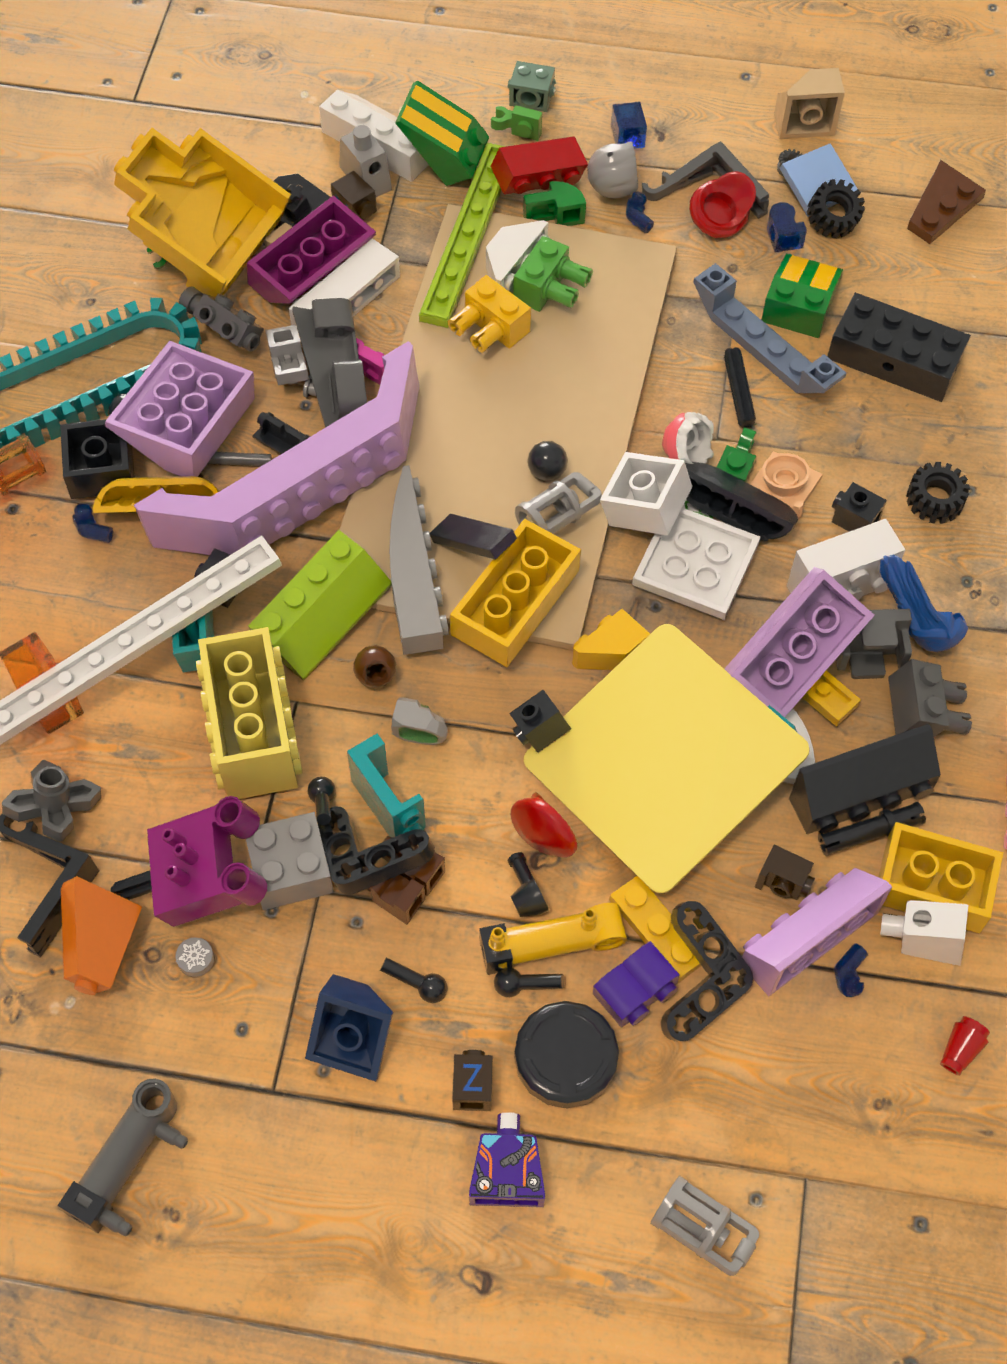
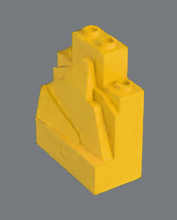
(199, 206)

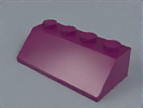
(307, 252)

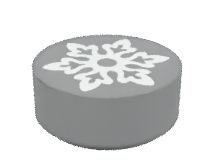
(194, 957)

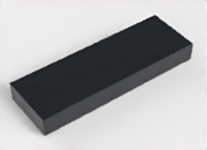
(473, 536)

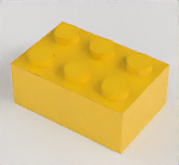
(941, 870)

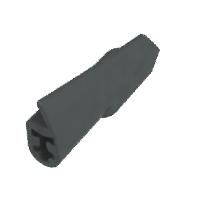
(332, 356)

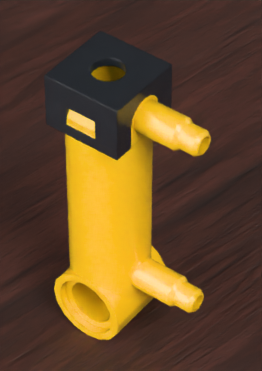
(595, 929)

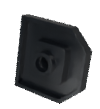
(303, 199)

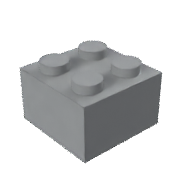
(290, 860)

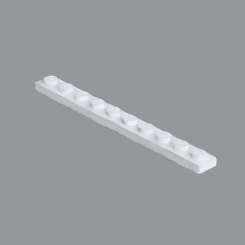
(135, 637)

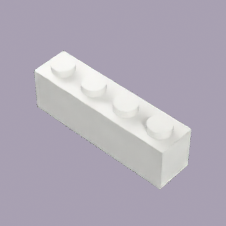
(357, 279)

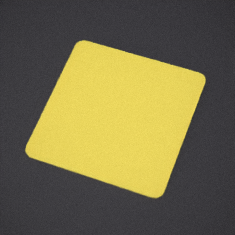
(667, 757)

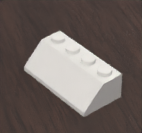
(346, 111)

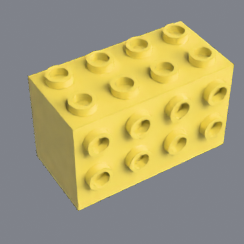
(248, 714)

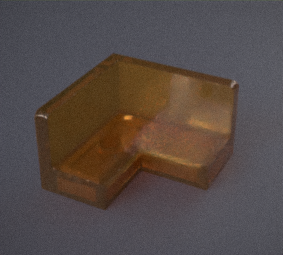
(27, 661)

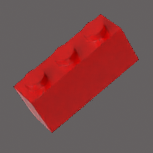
(538, 163)

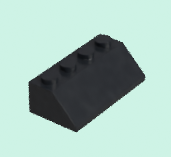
(866, 780)

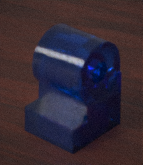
(783, 230)

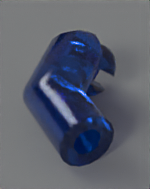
(846, 972)

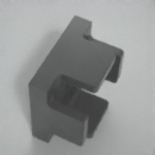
(883, 635)

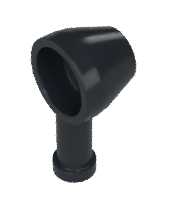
(527, 897)

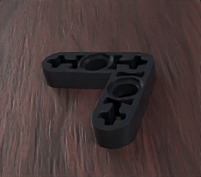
(355, 860)
(716, 969)

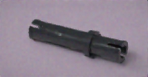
(870, 828)

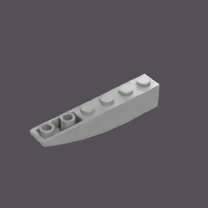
(412, 572)

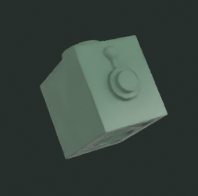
(532, 86)

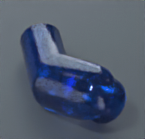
(635, 212)
(87, 525)

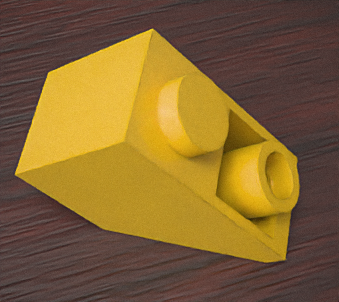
(609, 643)

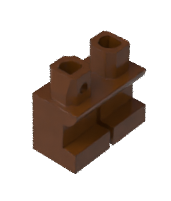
(407, 891)

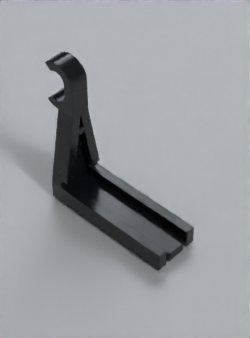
(48, 916)

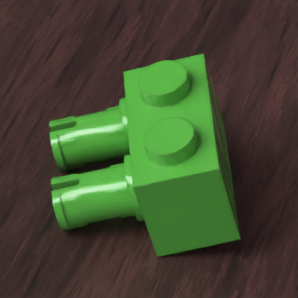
(542, 273)

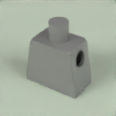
(364, 154)

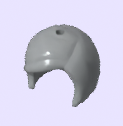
(614, 170)

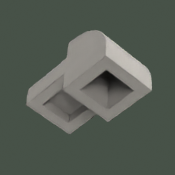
(286, 355)

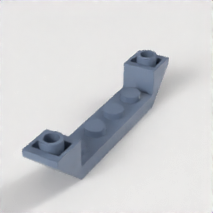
(762, 342)

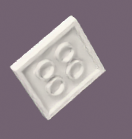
(697, 563)

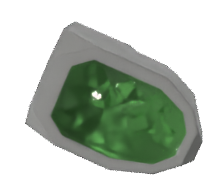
(417, 723)

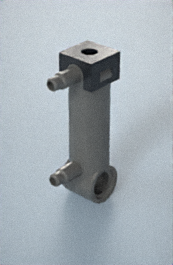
(92, 1197)

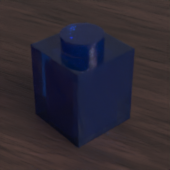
(629, 124)

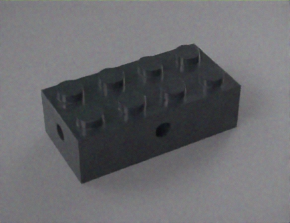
(898, 346)

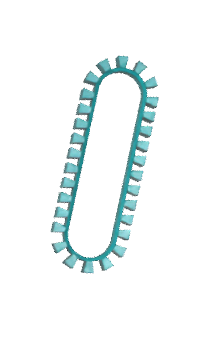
(175, 321)

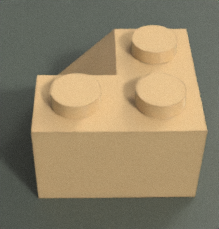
(810, 105)

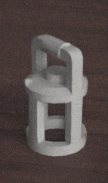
(563, 499)
(703, 1239)

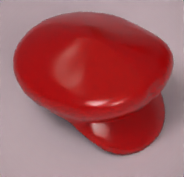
(723, 204)
(543, 827)

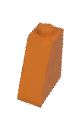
(94, 934)

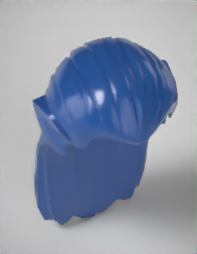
(929, 628)

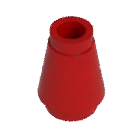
(964, 1044)

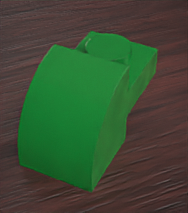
(561, 203)

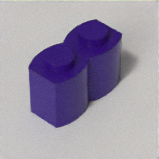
(636, 985)

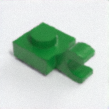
(739, 460)

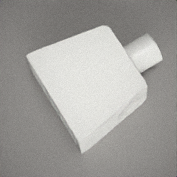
(929, 930)

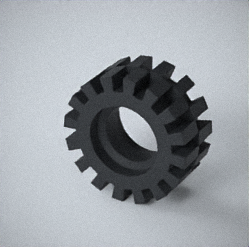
(846, 198)
(941, 478)

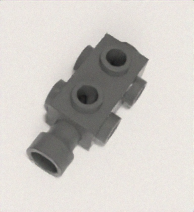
(219, 315)

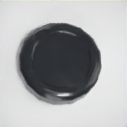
(566, 1054)

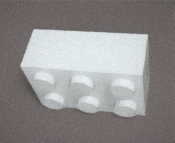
(850, 558)

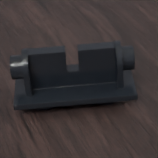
(277, 433)

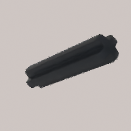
(739, 387)

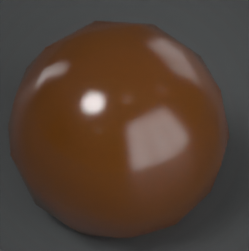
(374, 666)

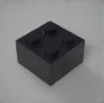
(93, 457)

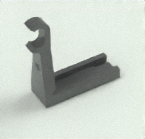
(717, 159)

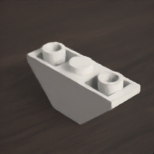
(510, 249)

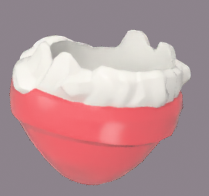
(689, 438)

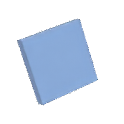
(811, 170)

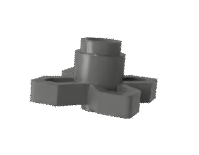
(52, 799)

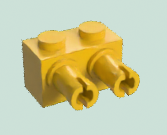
(496, 312)

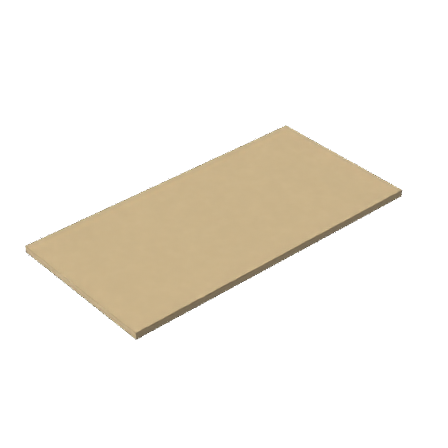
(483, 412)

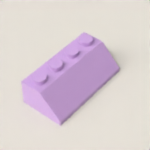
(799, 641)
(814, 928)

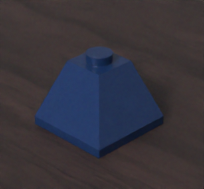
(349, 1028)

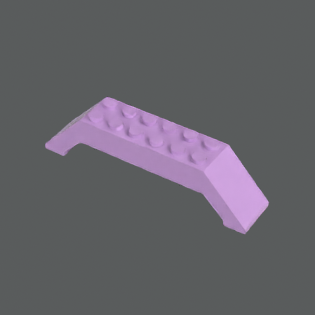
(299, 481)

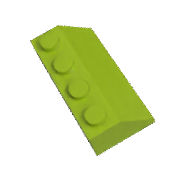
(322, 603)

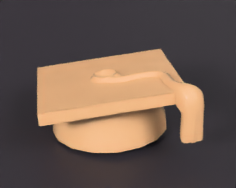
(787, 479)

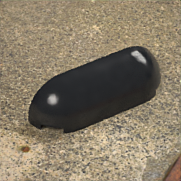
(738, 502)

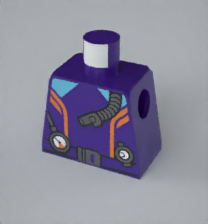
(507, 1168)

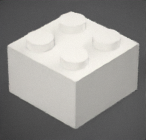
(646, 493)

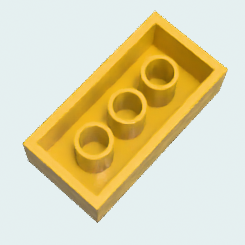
(515, 593)

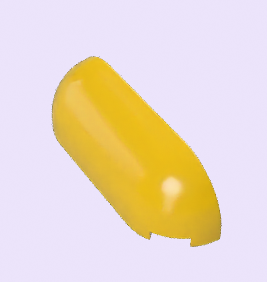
(125, 492)

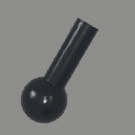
(321, 792)
(510, 982)
(431, 987)

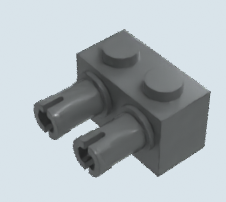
(921, 699)

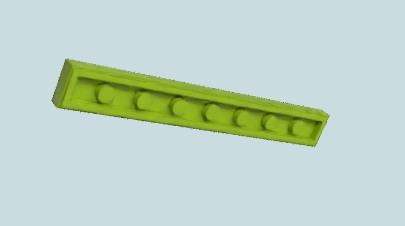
(463, 243)

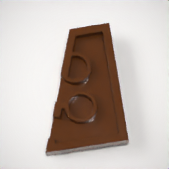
(944, 202)

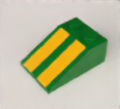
(442, 133)
(801, 295)

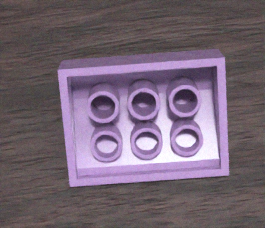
(183, 408)

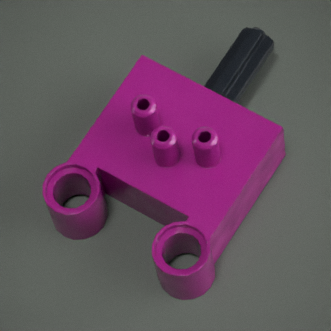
(194, 865)

